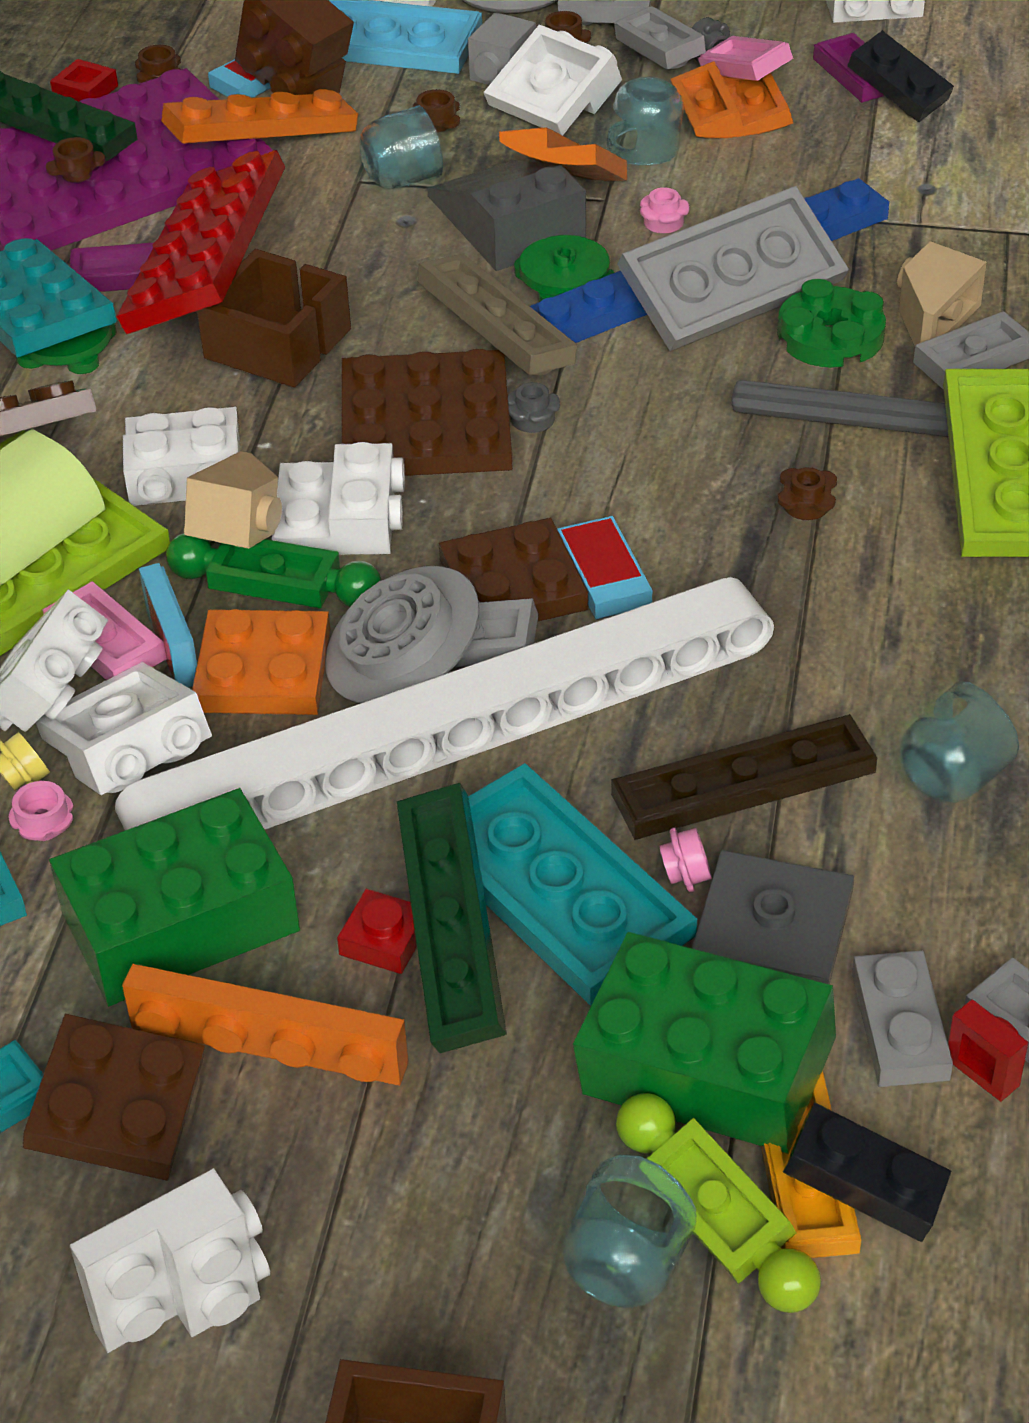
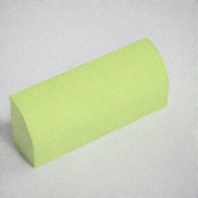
(42, 499)

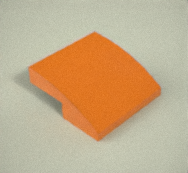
(730, 105)
(553, 148)

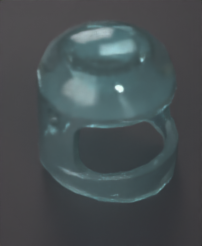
(655, 112)
(401, 149)
(958, 754)
(615, 1256)

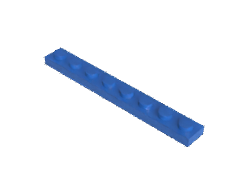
(611, 301)

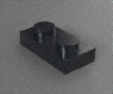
(900, 76)
(868, 1172)

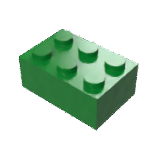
(176, 892)
(707, 1037)

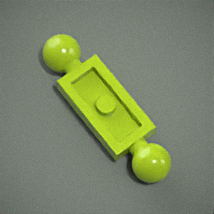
(731, 1212)

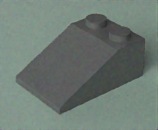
(512, 207)

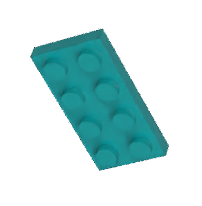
(45, 299)
(565, 881)

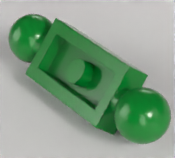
(272, 570)

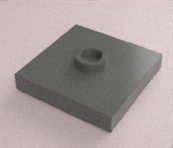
(775, 915)

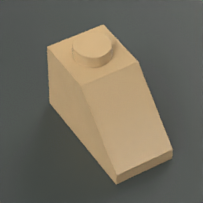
(939, 291)
(233, 502)

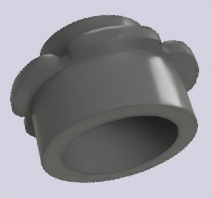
(713, 32)
(532, 407)

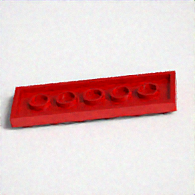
(202, 241)

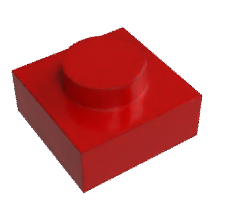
(84, 80)
(379, 932)
(987, 1049)

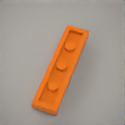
(258, 117)
(267, 1024)

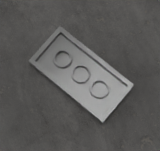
(730, 267)

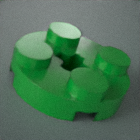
(855, 321)

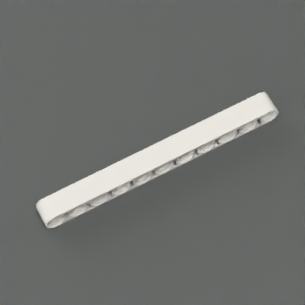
(466, 709)

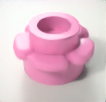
(663, 210)
(40, 811)
(685, 858)

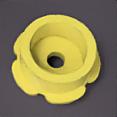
(20, 762)

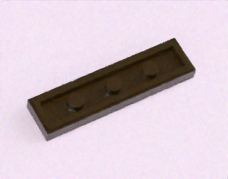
(743, 776)

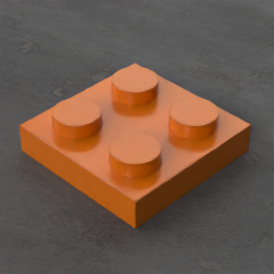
(262, 661)

